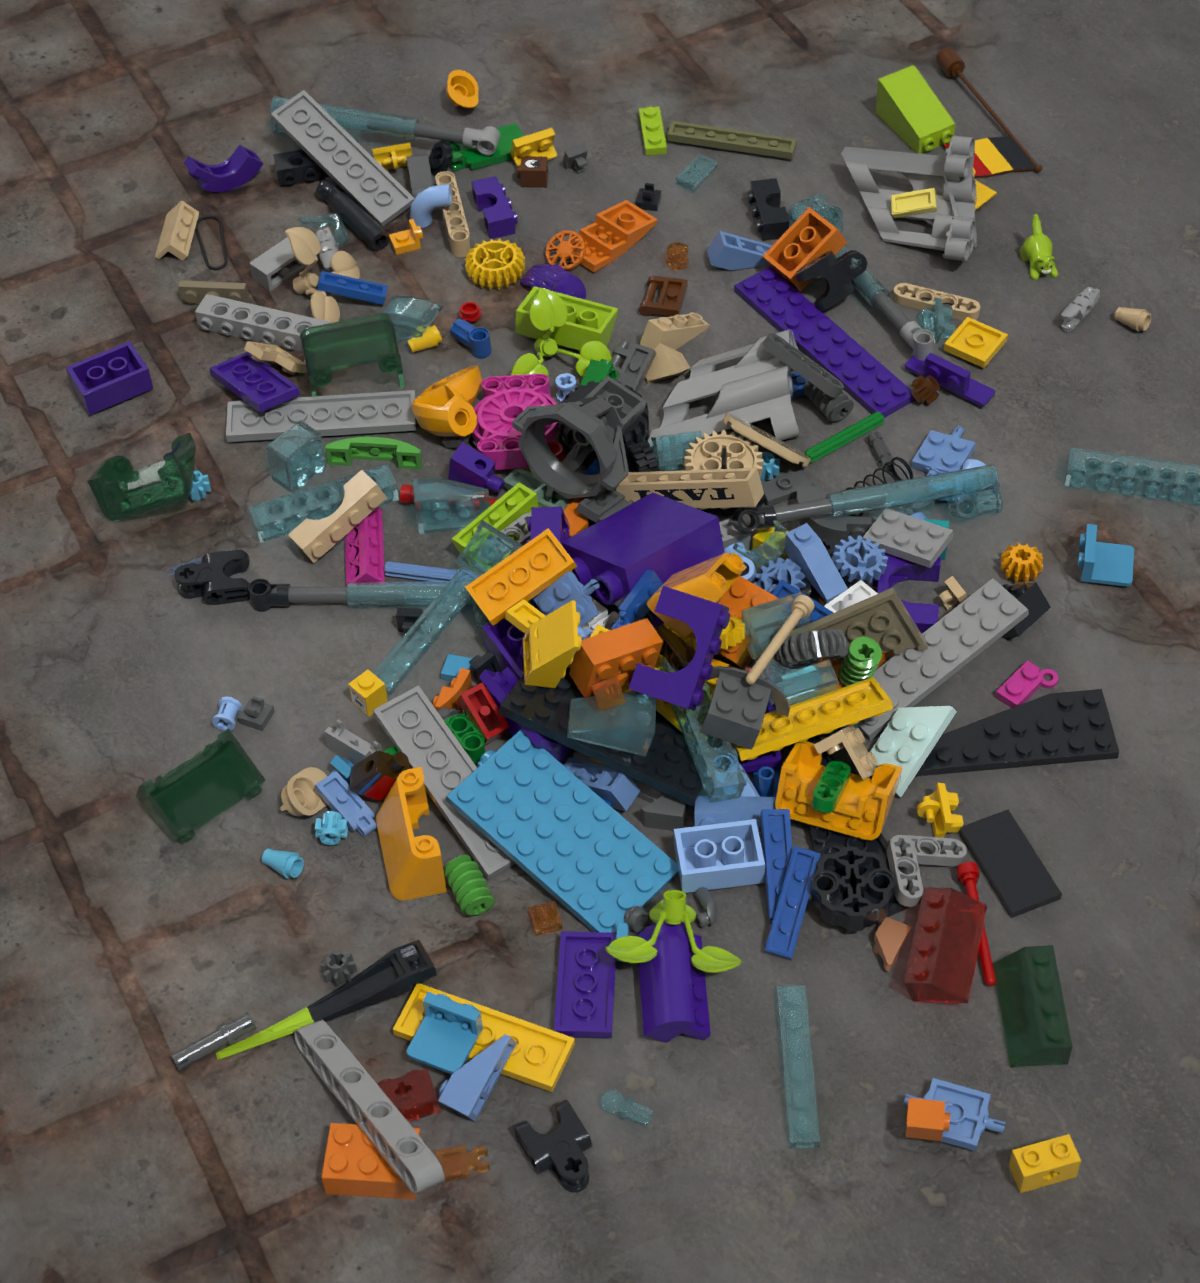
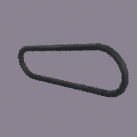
(222, 238)

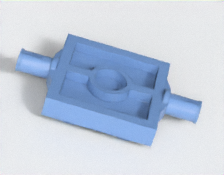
(943, 452)
(568, 589)
(967, 1113)

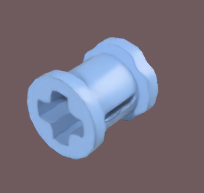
(564, 386)
(226, 713)

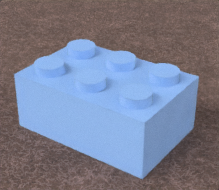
(719, 855)

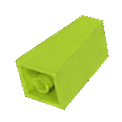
(913, 110)

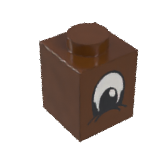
(533, 171)

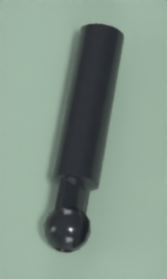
(353, 215)

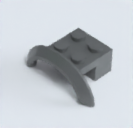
(740, 707)

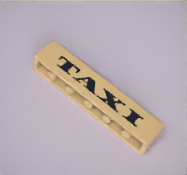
(697, 487)

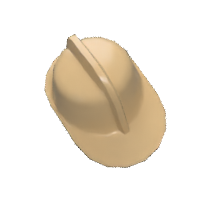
(299, 793)

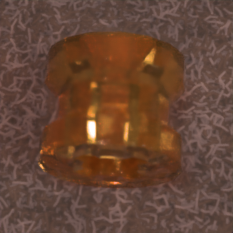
(677, 256)

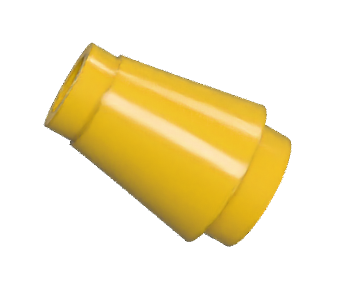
(428, 340)

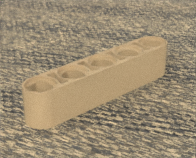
(454, 218)

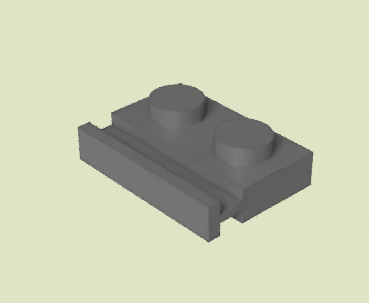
(602, 505)

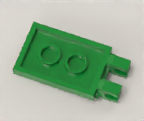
(474, 159)

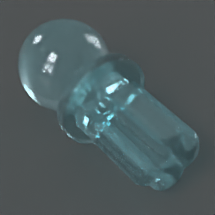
(613, 1102)

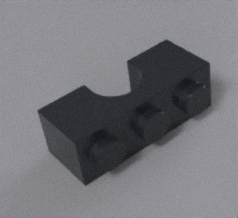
(771, 219)

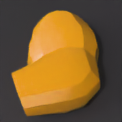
(447, 404)

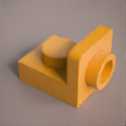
(407, 240)

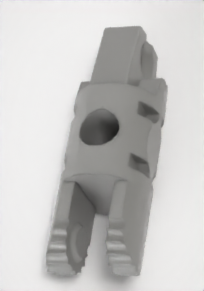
(328, 247)
(1079, 308)

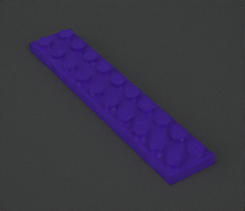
(825, 342)

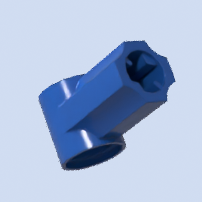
(475, 338)

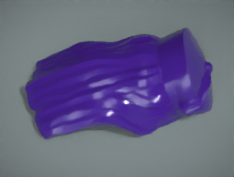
(555, 279)

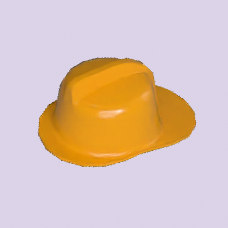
(462, 89)

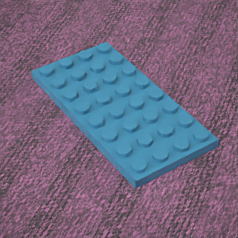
(562, 834)

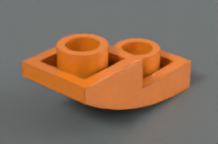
(449, 695)

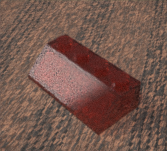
(944, 947)

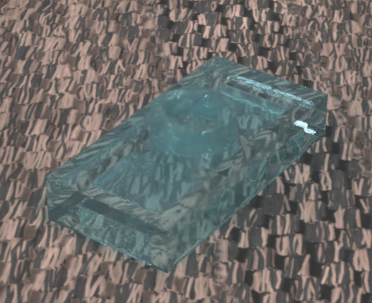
(696, 172)

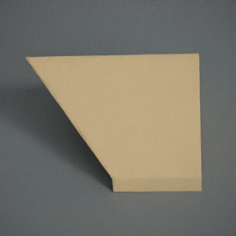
(666, 364)

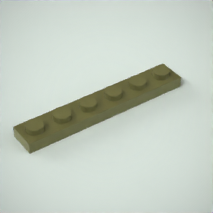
(732, 139)

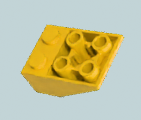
(551, 646)

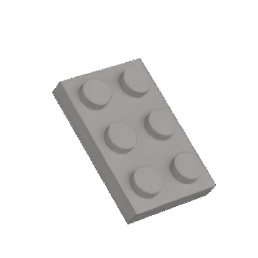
(909, 537)

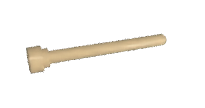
(800, 609)

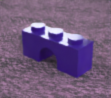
(496, 208)

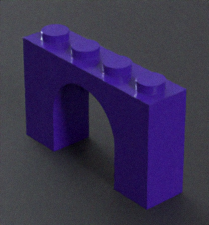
(902, 570)
(686, 685)

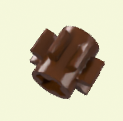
(925, 389)

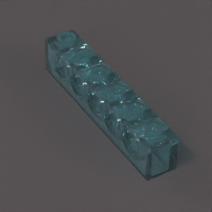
(1133, 476)
(285, 513)
(712, 756)

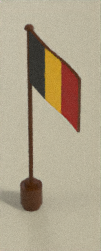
(992, 154)

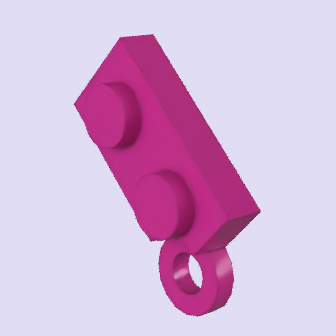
(1025, 684)

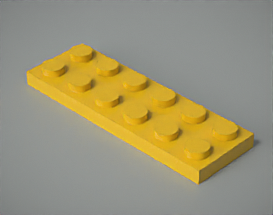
(818, 717)
(538, 1052)

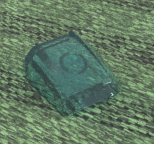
(411, 315)
(486, 549)

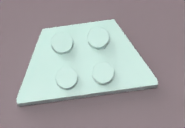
(911, 739)

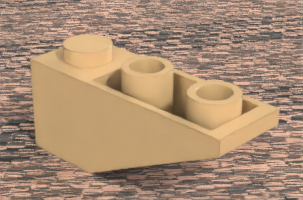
(673, 330)

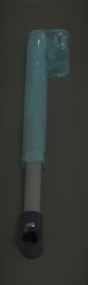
(968, 485)
(355, 594)

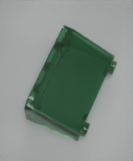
(131, 492)
(201, 788)

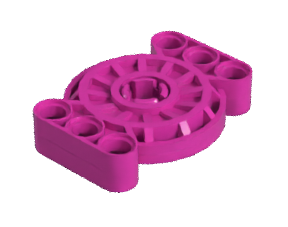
(502, 402)

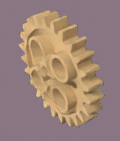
(707, 453)

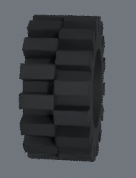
(641, 458)

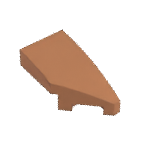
(889, 940)

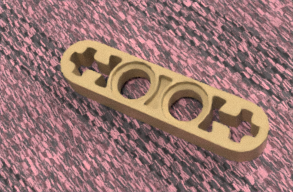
(920, 292)

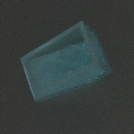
(447, 504)
(620, 727)

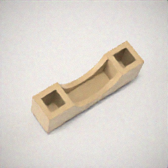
(319, 536)

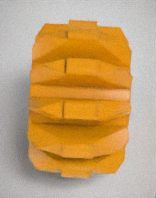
(1021, 562)

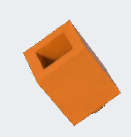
(926, 1119)

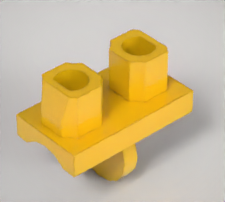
(392, 156)
(938, 809)

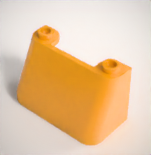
(704, 580)
(861, 807)
(410, 862)

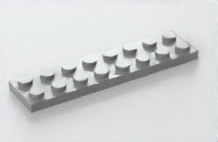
(343, 158)
(325, 414)
(951, 646)
(429, 743)

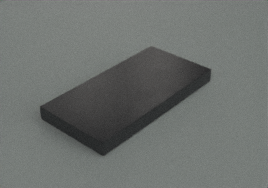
(1010, 863)

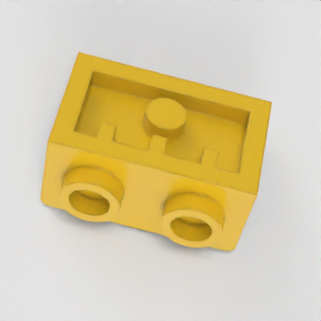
(534, 145)

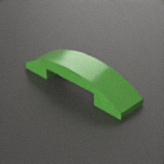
(373, 448)

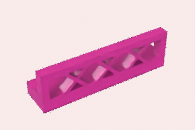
(371, 550)

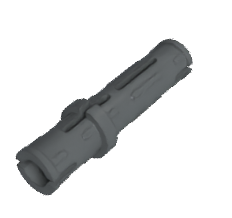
(224, 1035)

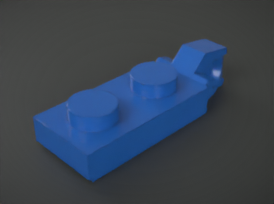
(635, 604)

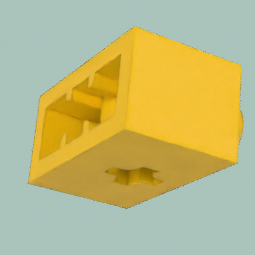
(1044, 1163)

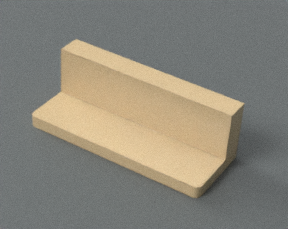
(178, 231)

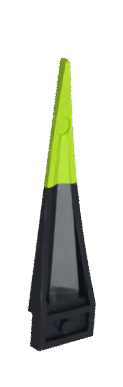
(380, 981)

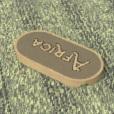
(766, 440)

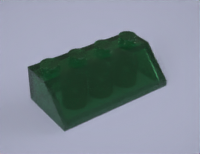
(1032, 1008)

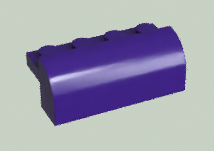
(499, 687)
(673, 987)

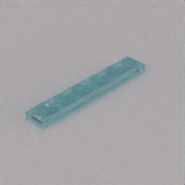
(425, 630)
(798, 1067)

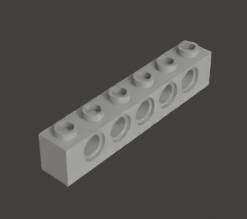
(253, 322)

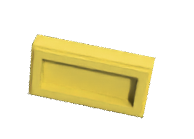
(913, 203)

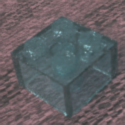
(296, 456)

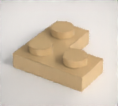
(275, 355)

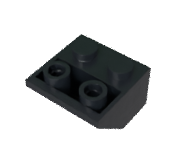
(1033, 599)

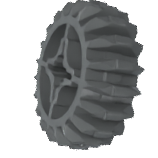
(813, 648)

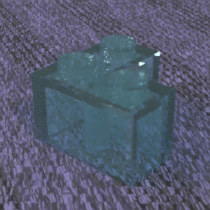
(671, 448)

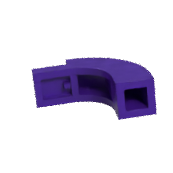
(227, 175)

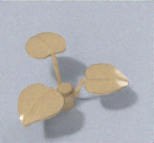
(305, 248)

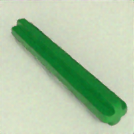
(845, 436)

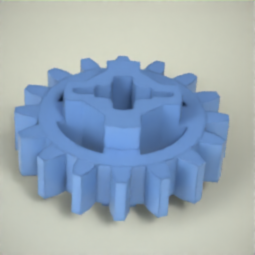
(860, 559)
(783, 570)

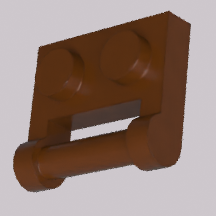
(670, 298)

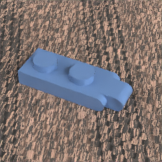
(336, 794)

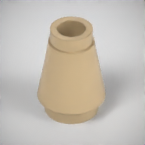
(1134, 318)

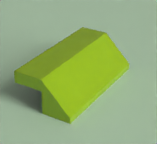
(500, 514)

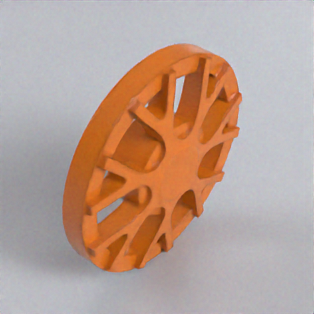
(565, 249)

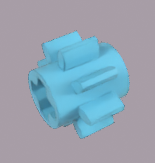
(770, 466)
(201, 486)
(331, 828)

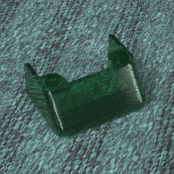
(349, 345)

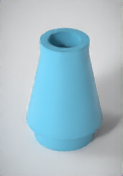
(284, 862)

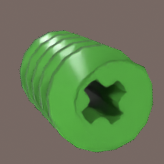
(860, 661)
(468, 886)

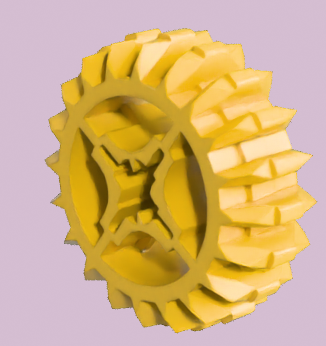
(495, 264)

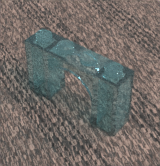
(797, 684)

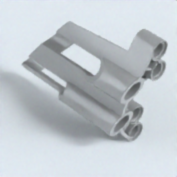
(955, 194)
(751, 390)

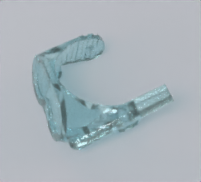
(340, 234)
(769, 550)

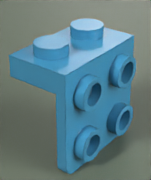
(1104, 561)
(445, 1033)

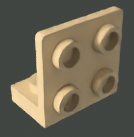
(853, 741)

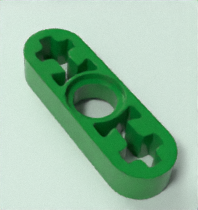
(830, 786)

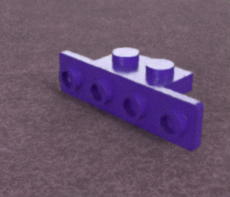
(951, 378)

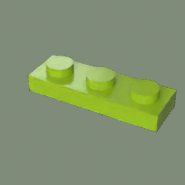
(652, 131)

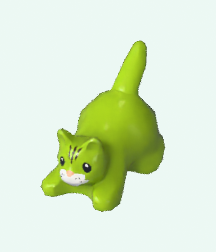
(1038, 251)

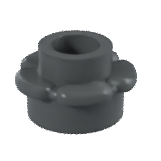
(636, 918)

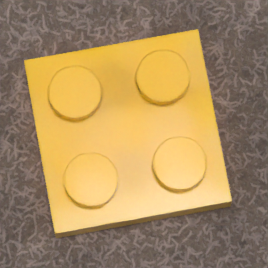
(975, 342)

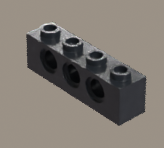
(297, 168)

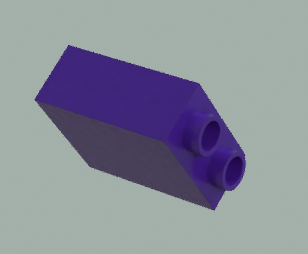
(642, 537)

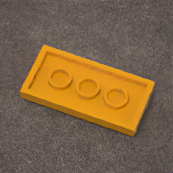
(520, 576)

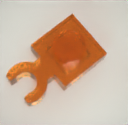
(457, 1162)

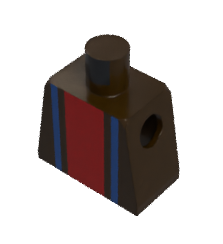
(377, 774)

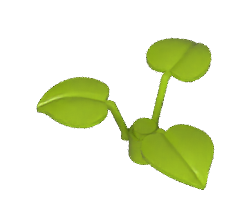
(544, 314)
(672, 911)

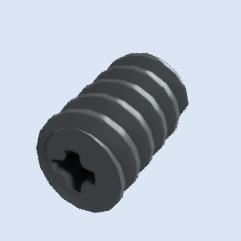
(833, 408)

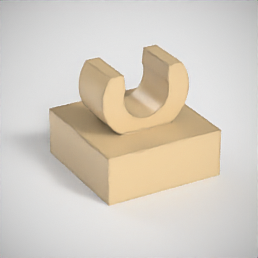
(954, 594)

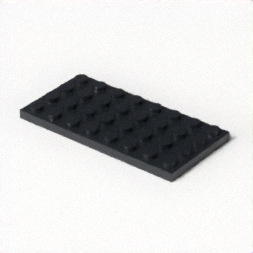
(668, 759)

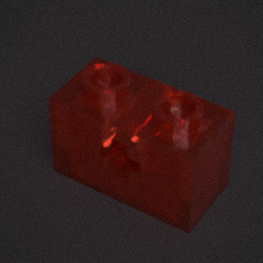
(420, 1094)

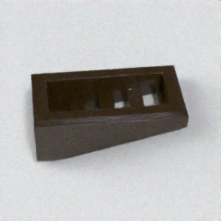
(674, 649)

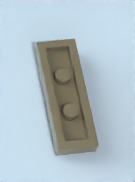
(195, 291)

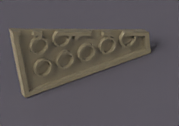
(877, 617)

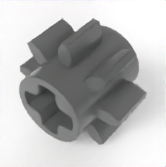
(338, 967)

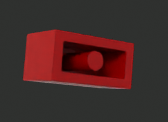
(483, 712)

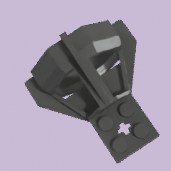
(596, 425)

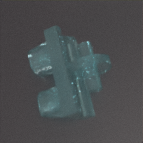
(937, 320)

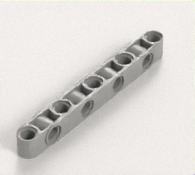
(369, 1107)

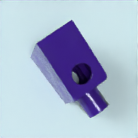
(474, 469)

